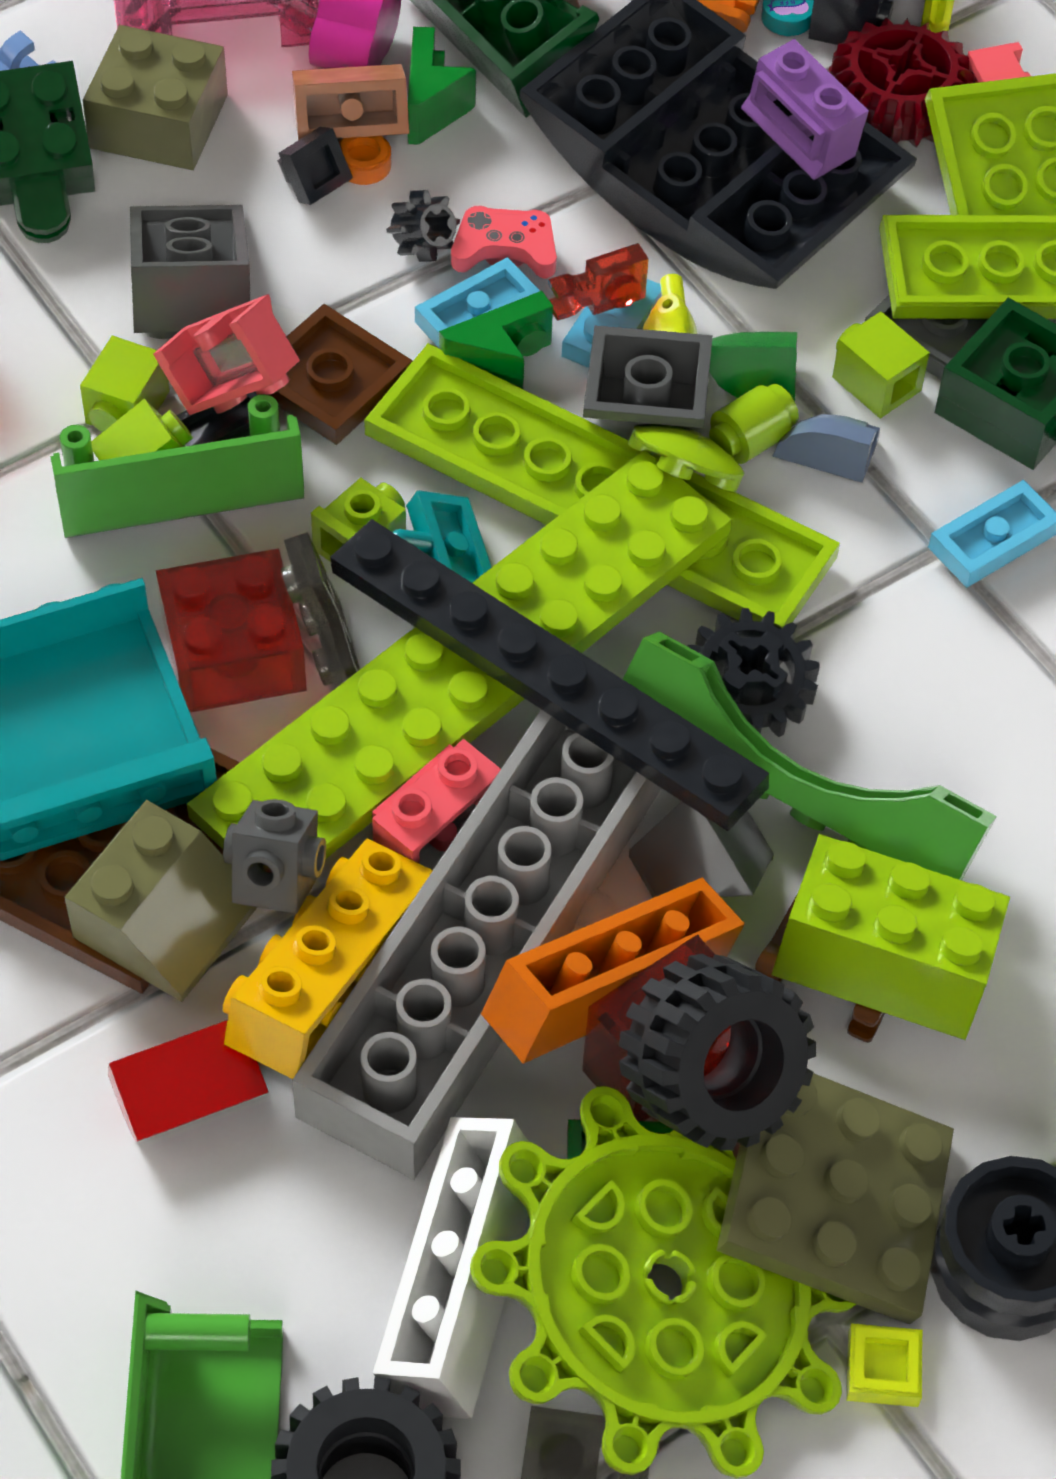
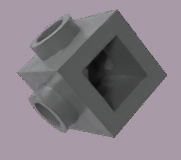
(274, 855)

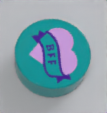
(787, 16)

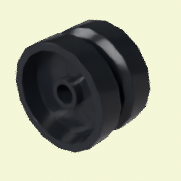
(1000, 1249)

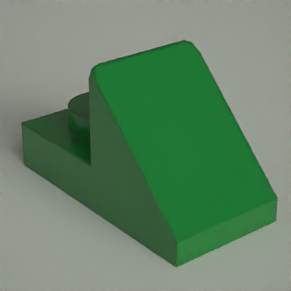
(435, 91)
(502, 337)

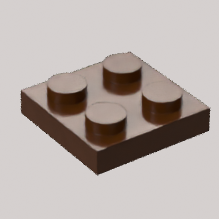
(338, 374)

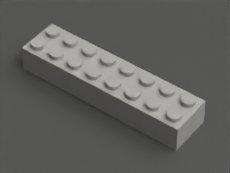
(508, 882)

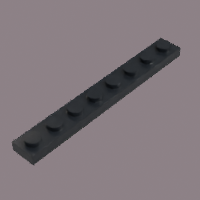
(552, 675)

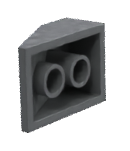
(186, 265)

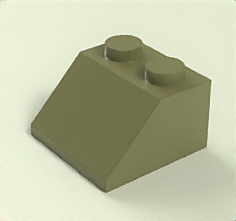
(158, 902)

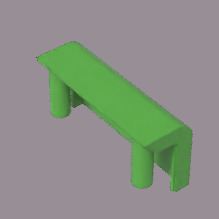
(178, 480)
(201, 1394)

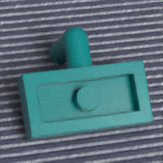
(447, 532)

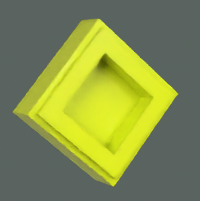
(884, 1365)

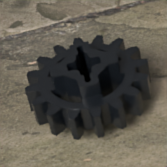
(749, 665)

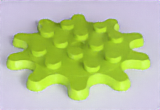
(609, 1329)

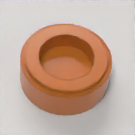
(367, 158)

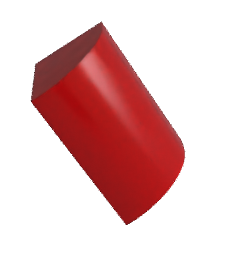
(183, 1081)

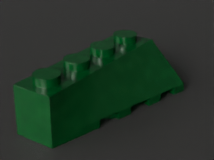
(511, 38)

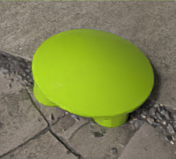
(687, 451)

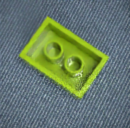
(892, 936)

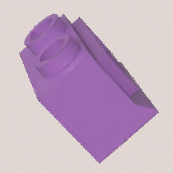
(817, 107)

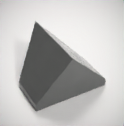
(693, 847)

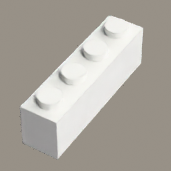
(440, 1319)

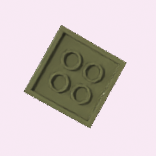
(843, 1199)

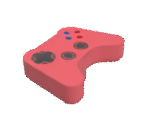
(505, 233)

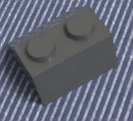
(648, 376)

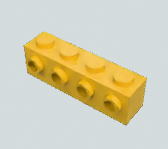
(320, 959)

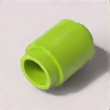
(754, 422)

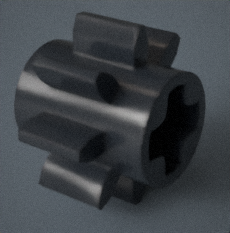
(423, 225)

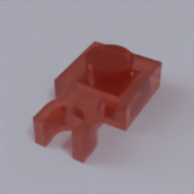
(606, 284)

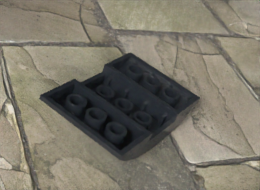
(662, 137)

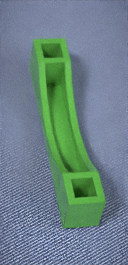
(912, 825)

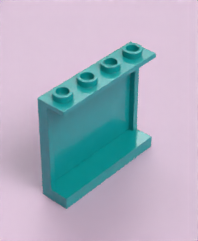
(90, 720)

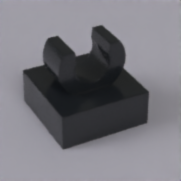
(314, 165)

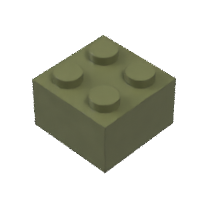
(155, 97)

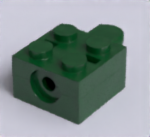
(41, 150)
(1005, 384)

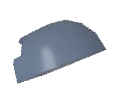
(831, 445)

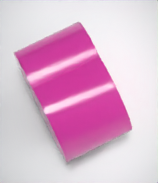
(353, 32)

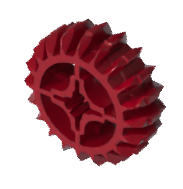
(894, 69)

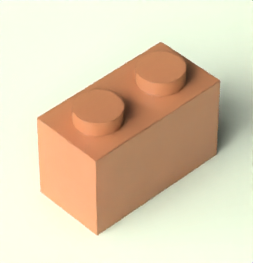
(351, 100)

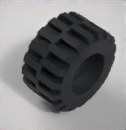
(756, 1075)
(366, 1423)

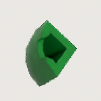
(754, 359)

